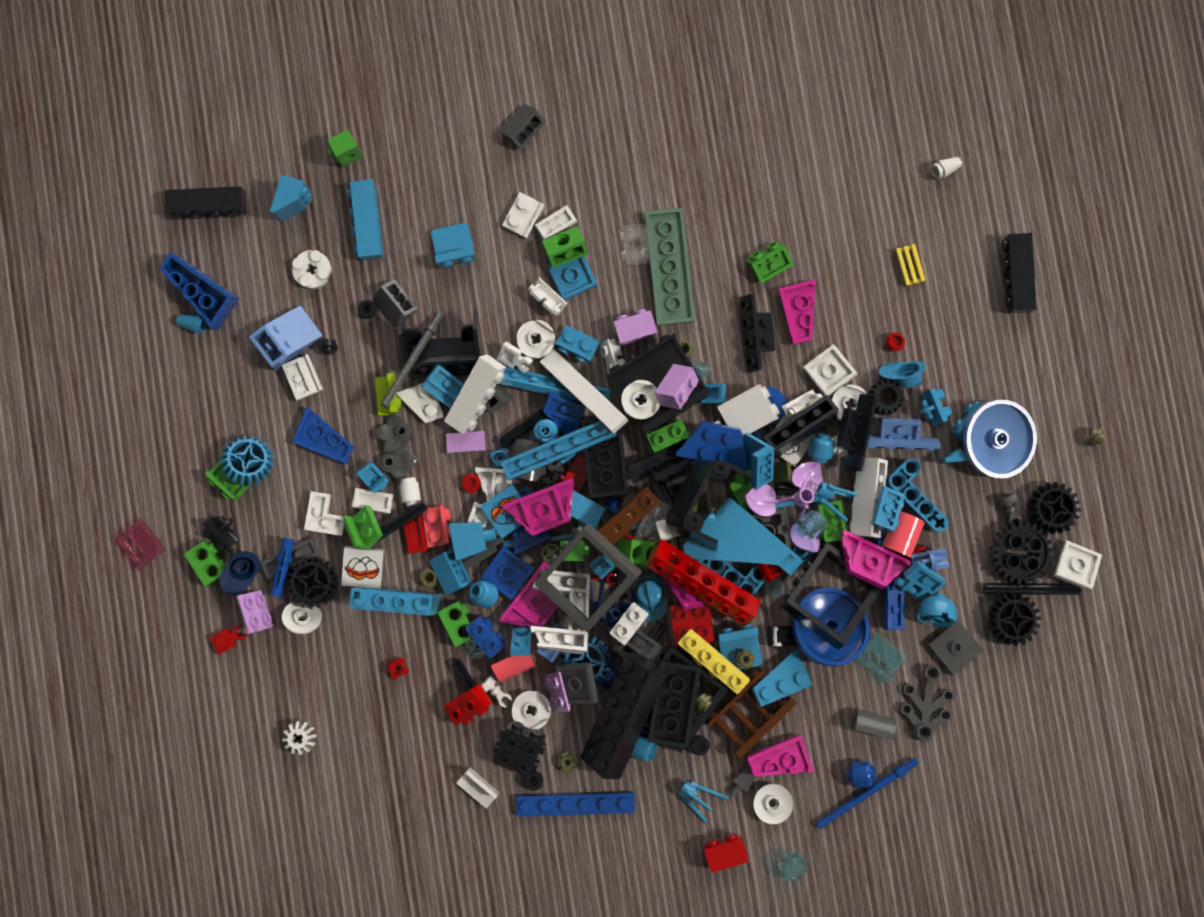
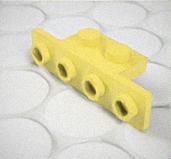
(715, 662)

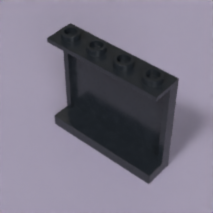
(653, 366)

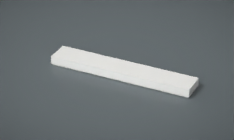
(584, 391)

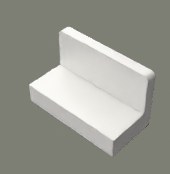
(478, 787)

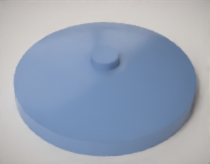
(999, 438)

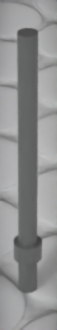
(430, 330)

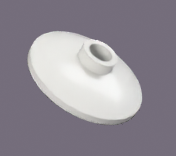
(294, 612)
(777, 813)

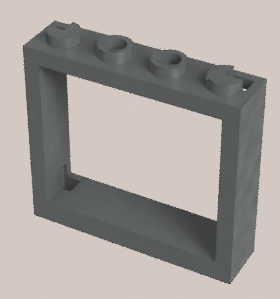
(610, 552)

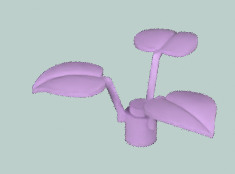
(763, 501)

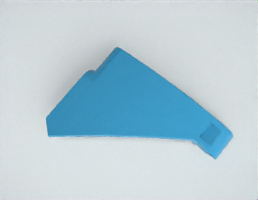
(742, 540)

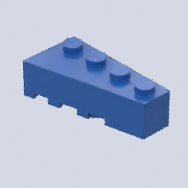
(204, 294)

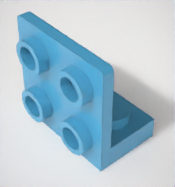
(760, 460)

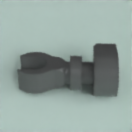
(1007, 501)

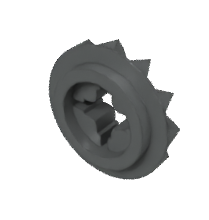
(546, 482)

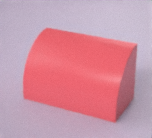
(905, 536)
(512, 666)

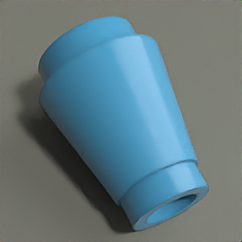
(192, 322)

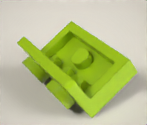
(383, 385)

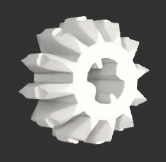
(292, 733)

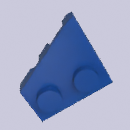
(564, 412)

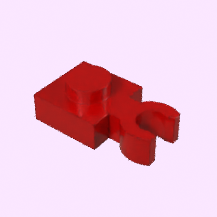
(225, 639)

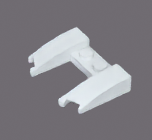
(574, 638)

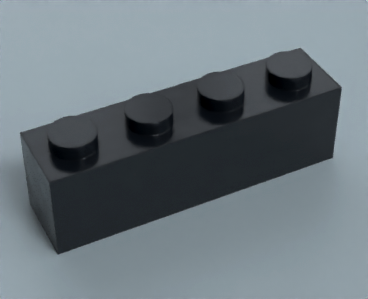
(205, 202)
(1019, 273)
(802, 426)

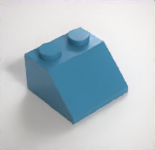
(290, 198)

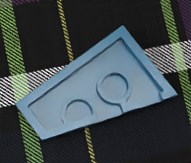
(782, 681)

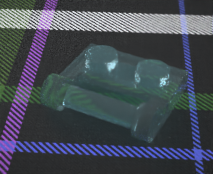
(884, 652)

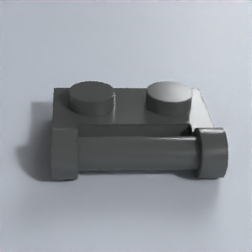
(640, 644)

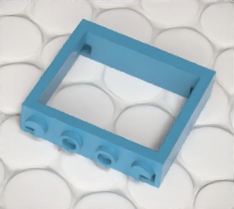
(394, 601)

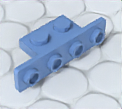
(902, 433)

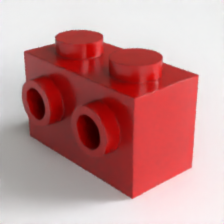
(467, 705)
(725, 853)

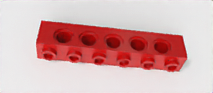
(703, 582)

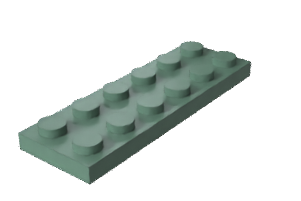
(670, 266)

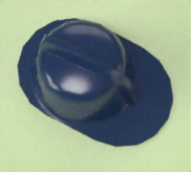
(239, 572)

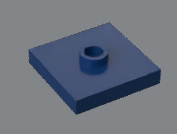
(507, 572)

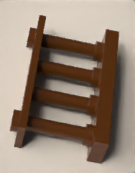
(628, 516)
(756, 732)

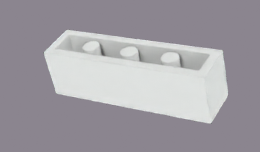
(475, 393)
(868, 488)

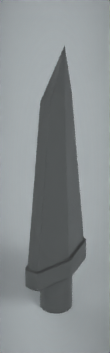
(492, 549)
(744, 778)

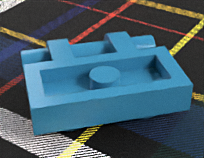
(923, 577)

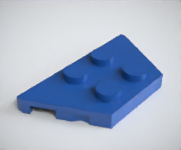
(715, 443)

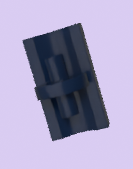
(614, 614)

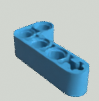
(919, 498)
(740, 579)

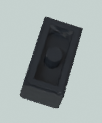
(780, 636)

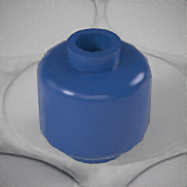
(861, 774)

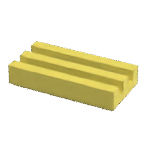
(905, 249)

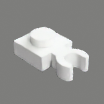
(512, 357)

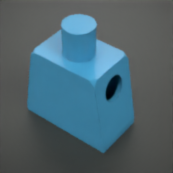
(470, 539)

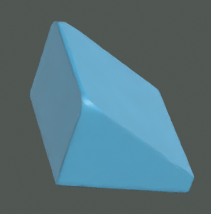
(955, 457)

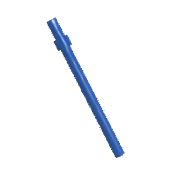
(899, 772)

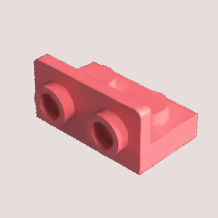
(437, 526)

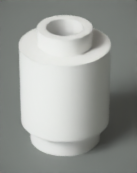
(409, 491)

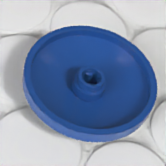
(833, 609)

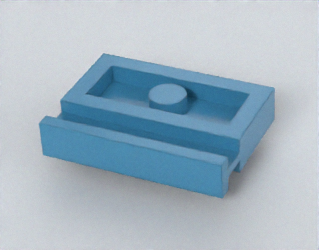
(443, 385)

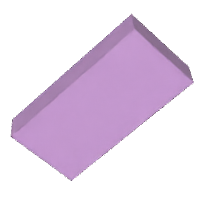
(466, 442)

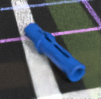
(283, 558)

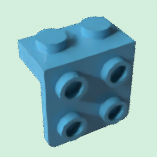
(453, 245)
(735, 641)

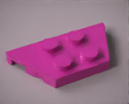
(543, 508)
(871, 561)
(530, 606)

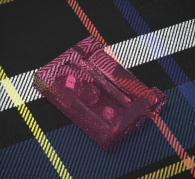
(144, 540)

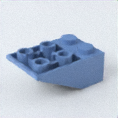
(286, 337)

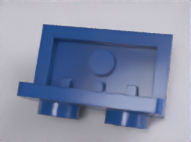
(485, 636)

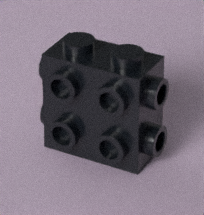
(519, 748)

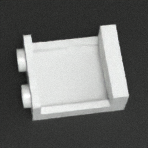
(749, 410)

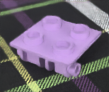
(254, 611)
(557, 691)

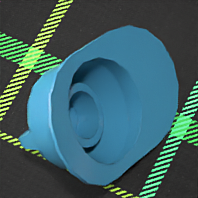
(904, 373)
(650, 597)

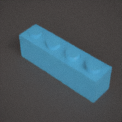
(366, 220)

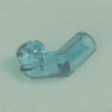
(473, 650)

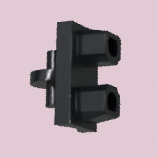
(222, 530)

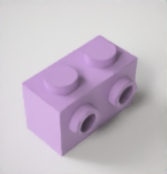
(635, 327)
(676, 386)

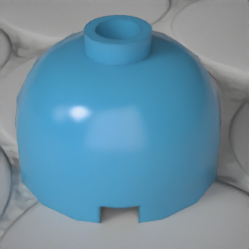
(937, 610)

